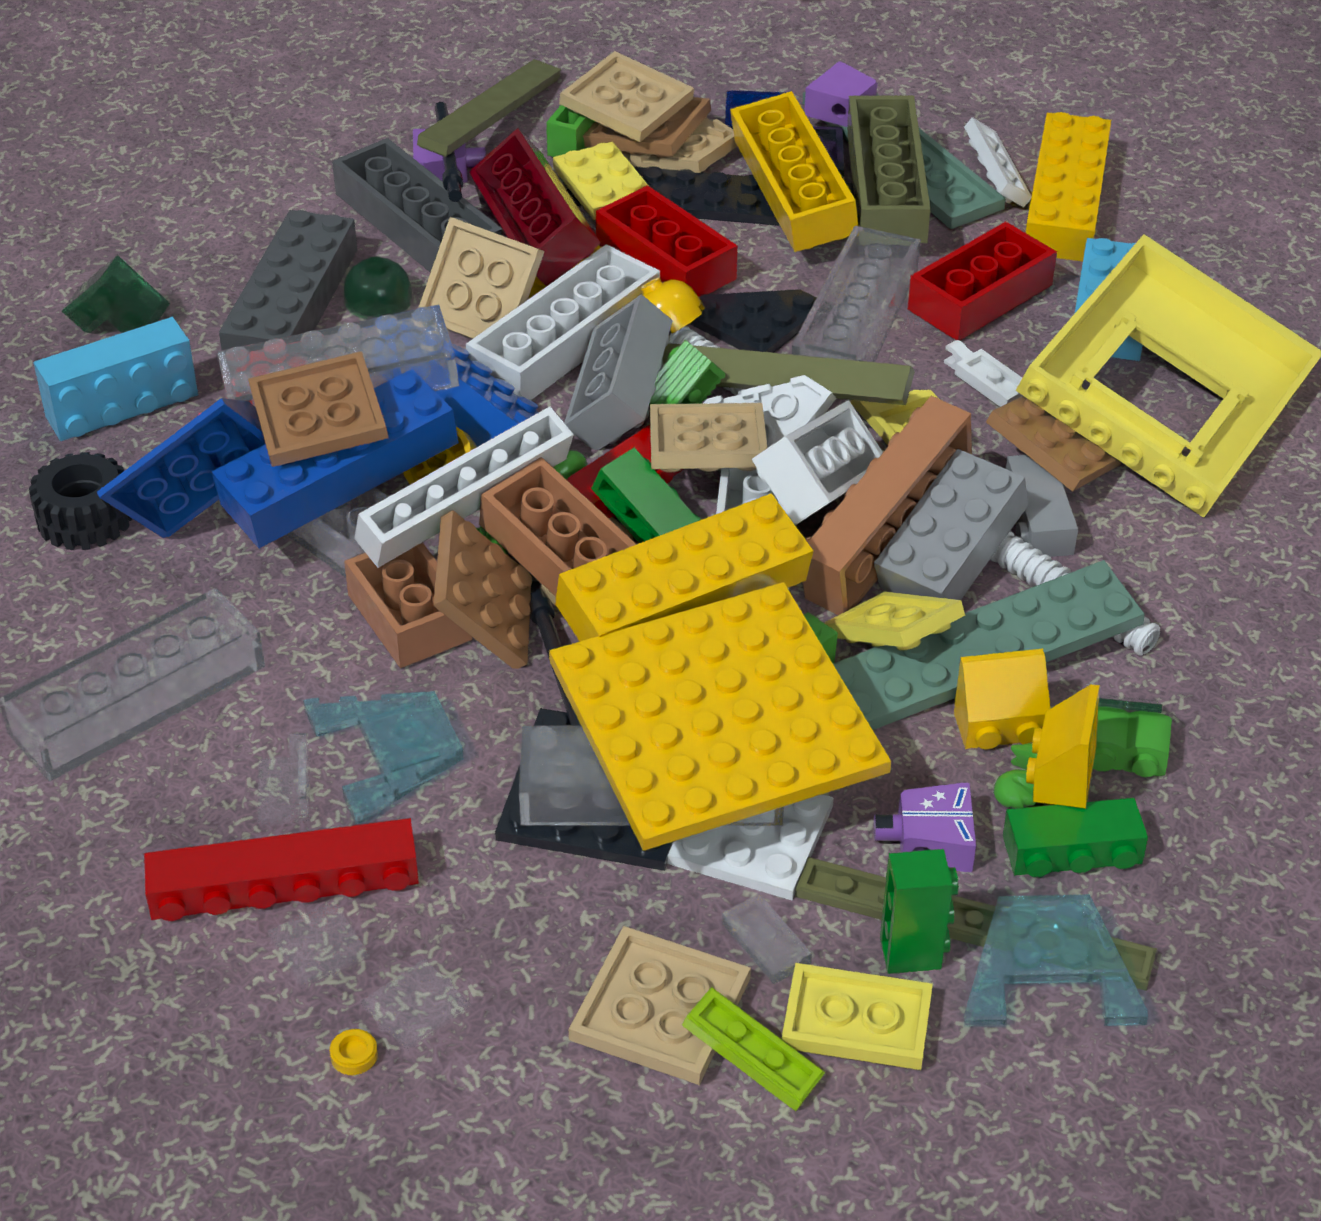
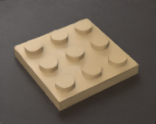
(626, 96)
(479, 277)
(706, 436)
(644, 998)

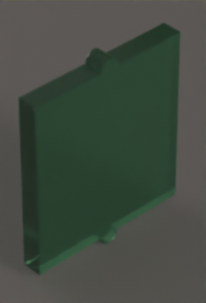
(1130, 703)

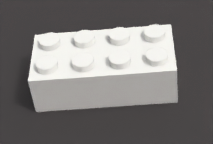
(818, 461)

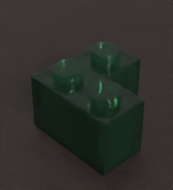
(117, 296)

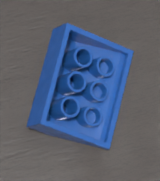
(176, 477)

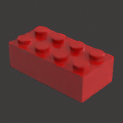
(668, 240)
(981, 280)

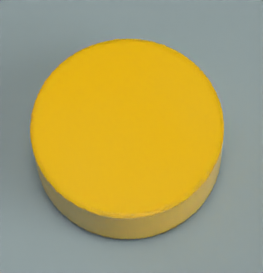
(353, 1052)

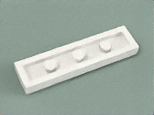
(997, 162)

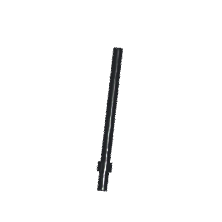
(452, 177)
(542, 615)

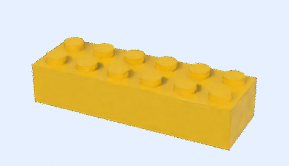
(794, 171)
(1068, 183)
(685, 569)

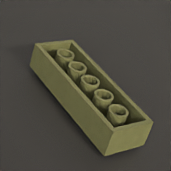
(888, 165)

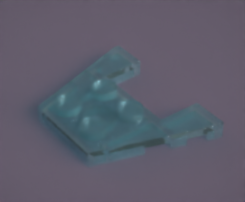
(406, 737)
(1051, 943)

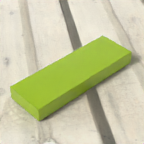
(753, 1049)

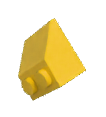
(1001, 698)
(1065, 751)

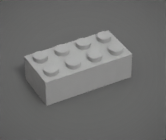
(619, 373)
(953, 529)

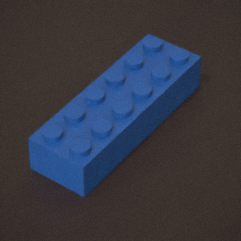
(482, 403)
(284, 497)

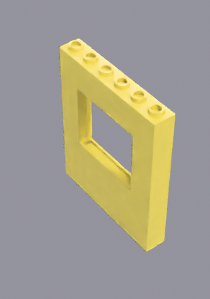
(1198, 330)

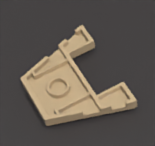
(702, 148)

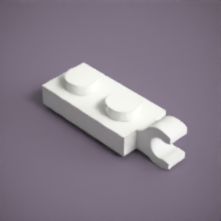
(984, 373)

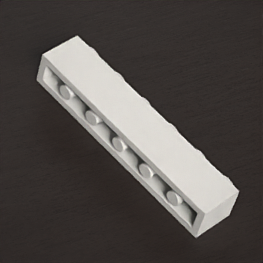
(417, 509)

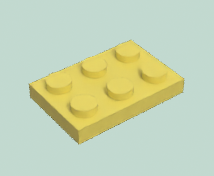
(598, 175)
(896, 619)
(857, 1016)

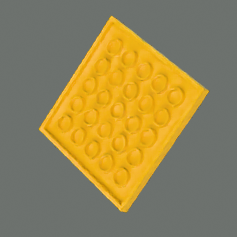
(717, 715)

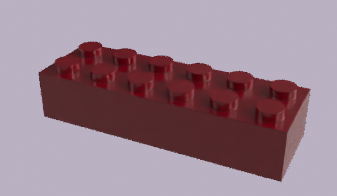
(534, 205)

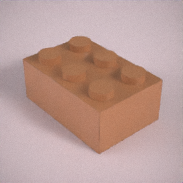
(400, 603)

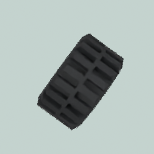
(68, 501)

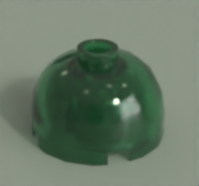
(377, 288)

